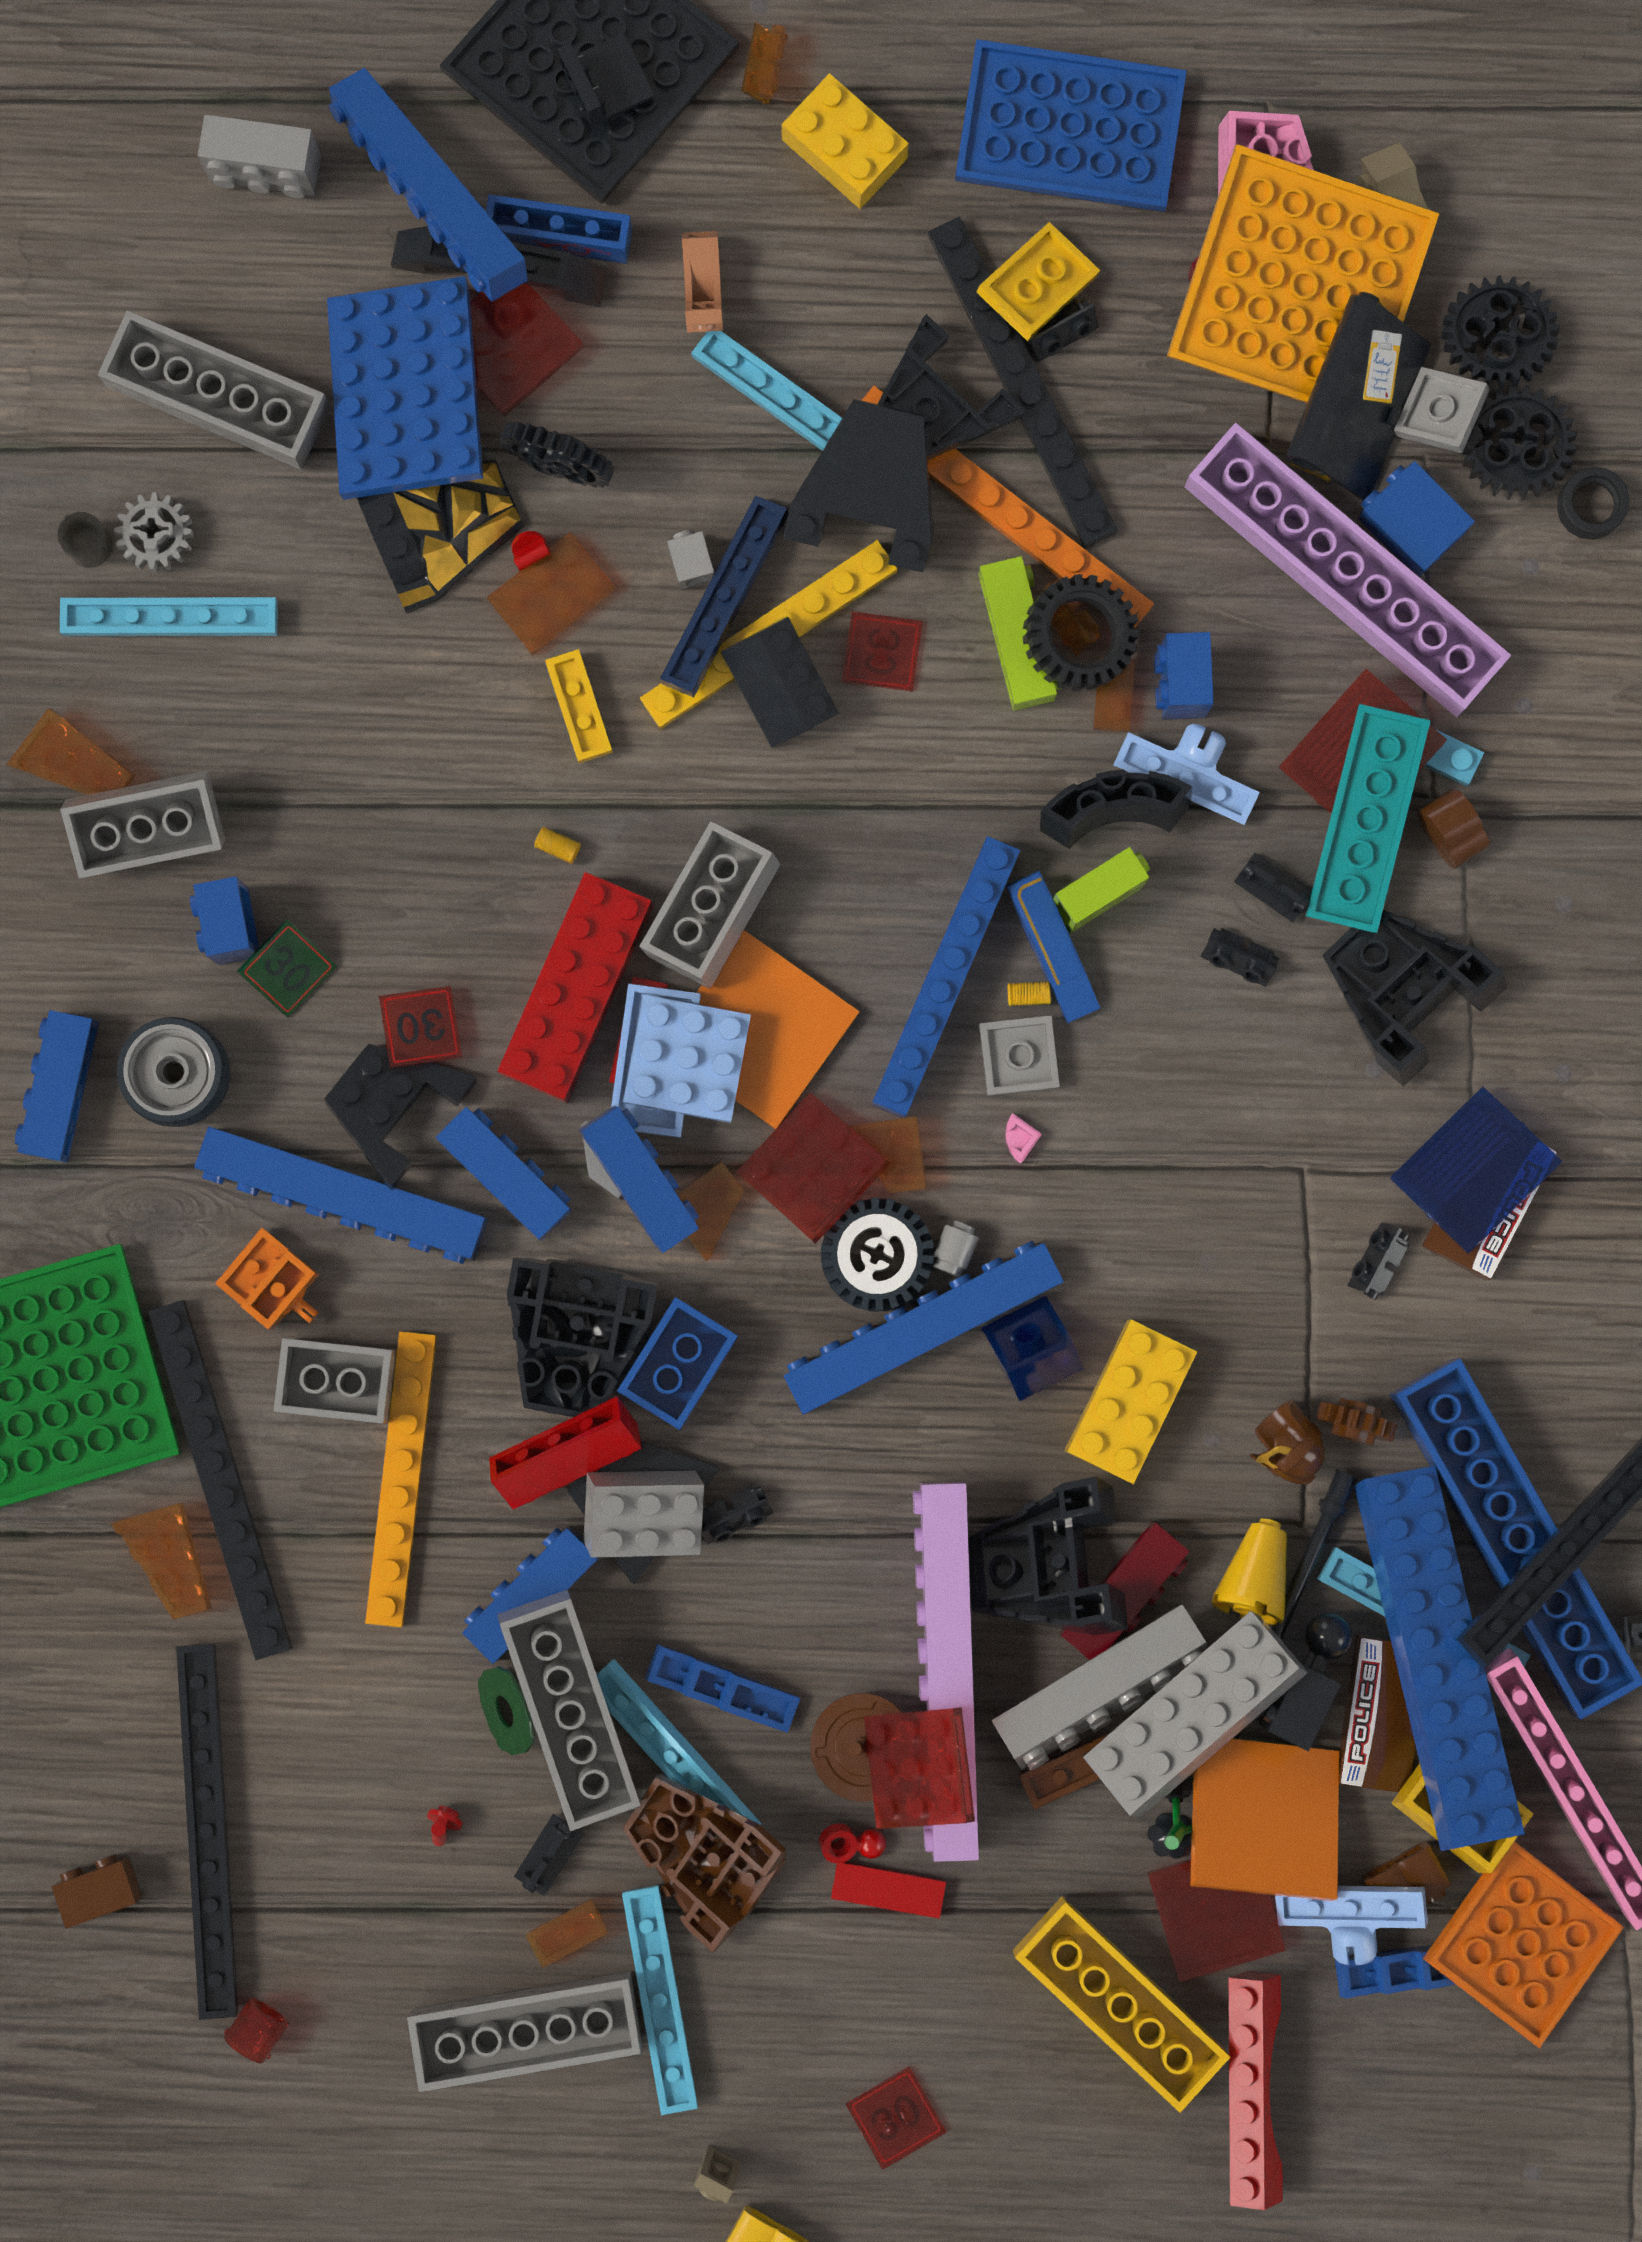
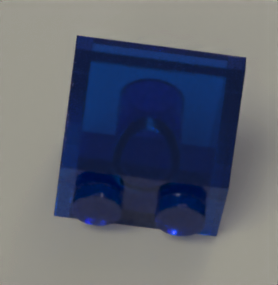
(1033, 1348)

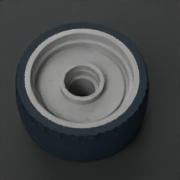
(145, 1068)

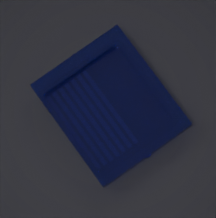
(1475, 1170)

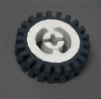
(893, 1221)

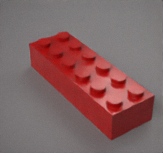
(575, 987)

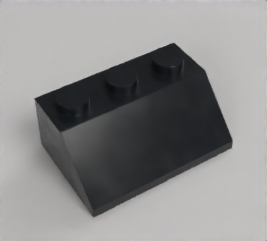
(779, 682)

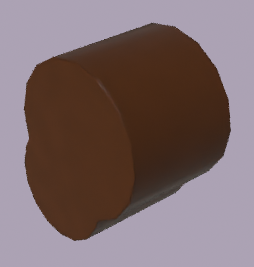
(1453, 828)

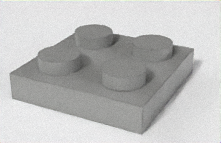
(1441, 410)
(1019, 1055)

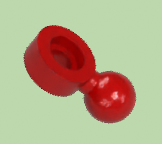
(869, 1843)

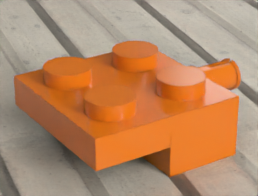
(269, 1281)

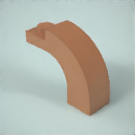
(702, 281)

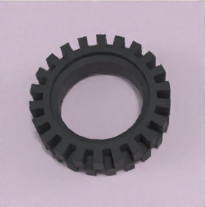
(1110, 605)

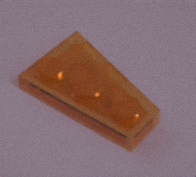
(68, 757)
(168, 1556)

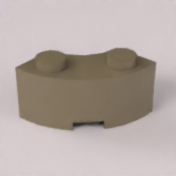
(1392, 174)

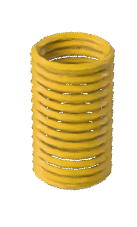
(554, 845)
(1037, 993)

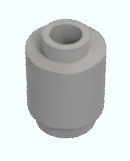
(955, 1248)

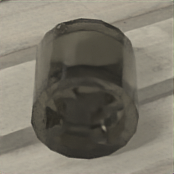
(85, 539)

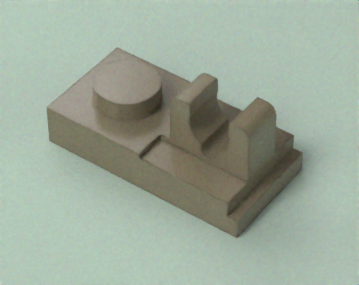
(717, 2175)

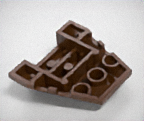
(706, 1856)

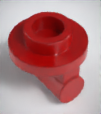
(529, 548)
(444, 1819)

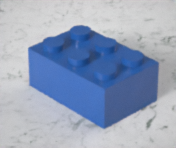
(677, 1363)

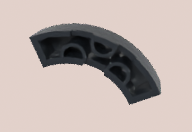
(1113, 799)

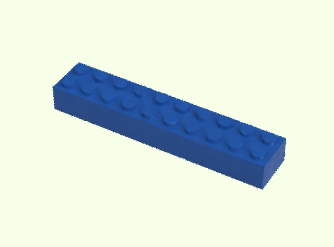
(1508, 1529)
(1439, 1679)

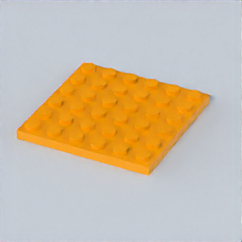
(1282, 267)

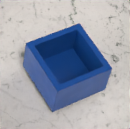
(1185, 676)
(225, 920)

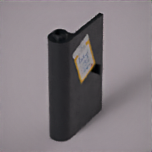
(1358, 396)

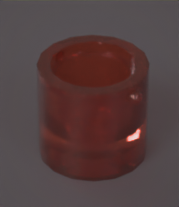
(256, 2030)

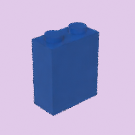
(1414, 518)

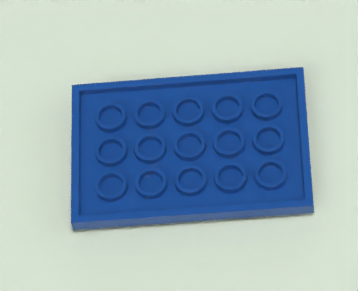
(1070, 125)
(404, 388)

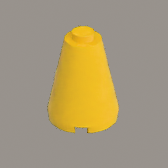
(1256, 1574)

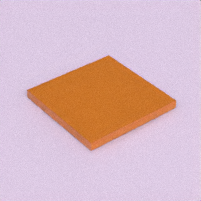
(789, 1029)
(1267, 1820)
(1524, 1944)

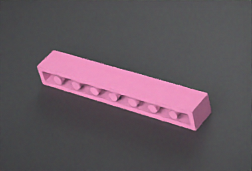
(1568, 1782)

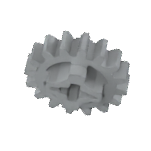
(154, 518)

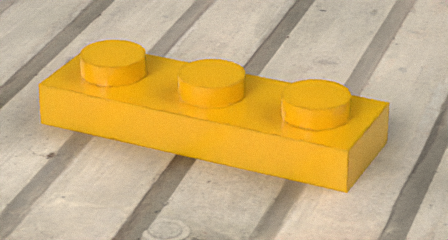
(578, 706)

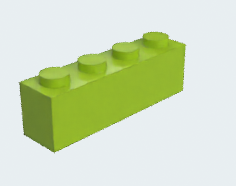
(1007, 600)

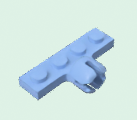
(1193, 767)
(1356, 1916)

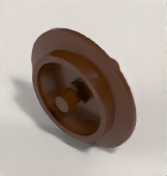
(840, 1744)

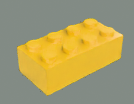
(1130, 1401)

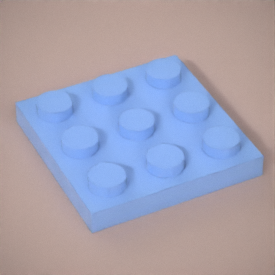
(686, 1058)

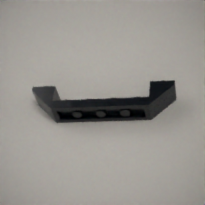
(545, 267)

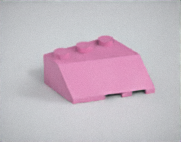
(1265, 132)

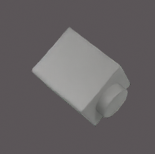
(690, 559)

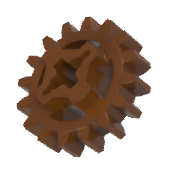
(1356, 1421)

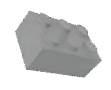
(259, 156)
(335, 1381)
(643, 1513)

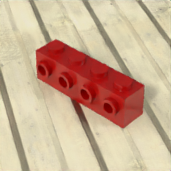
(564, 1453)

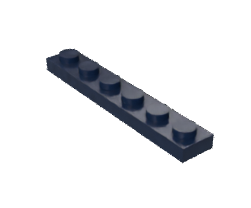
(724, 596)

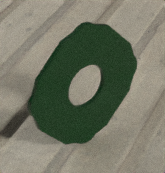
(514, 1738)

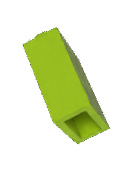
(1101, 889)

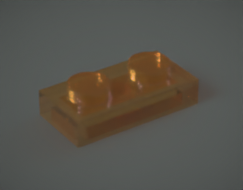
(1114, 702)
(566, 1933)

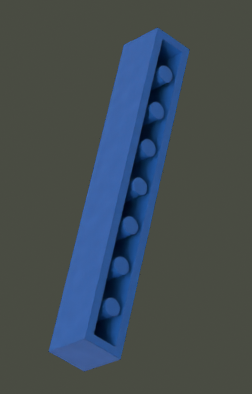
(428, 185)
(945, 977)
(340, 1193)
(923, 1328)

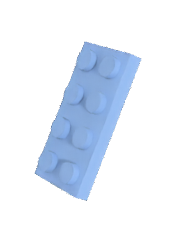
(649, 1120)

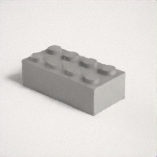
(143, 824)
(710, 905)

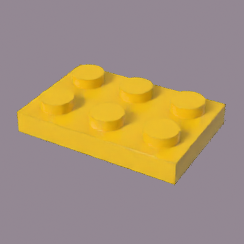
(1038, 281)

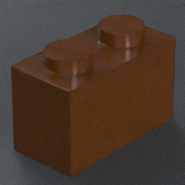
(97, 1891)

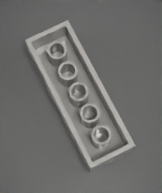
(214, 390)
(1100, 1689)
(568, 1710)
(1195, 1715)
(524, 2031)

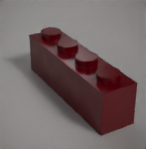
(1140, 1577)

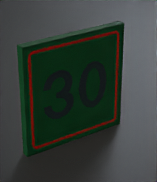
(287, 968)

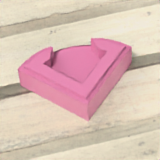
(1020, 1137)

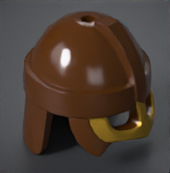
(1292, 1444)

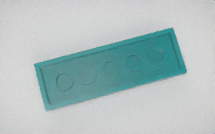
(1368, 818)

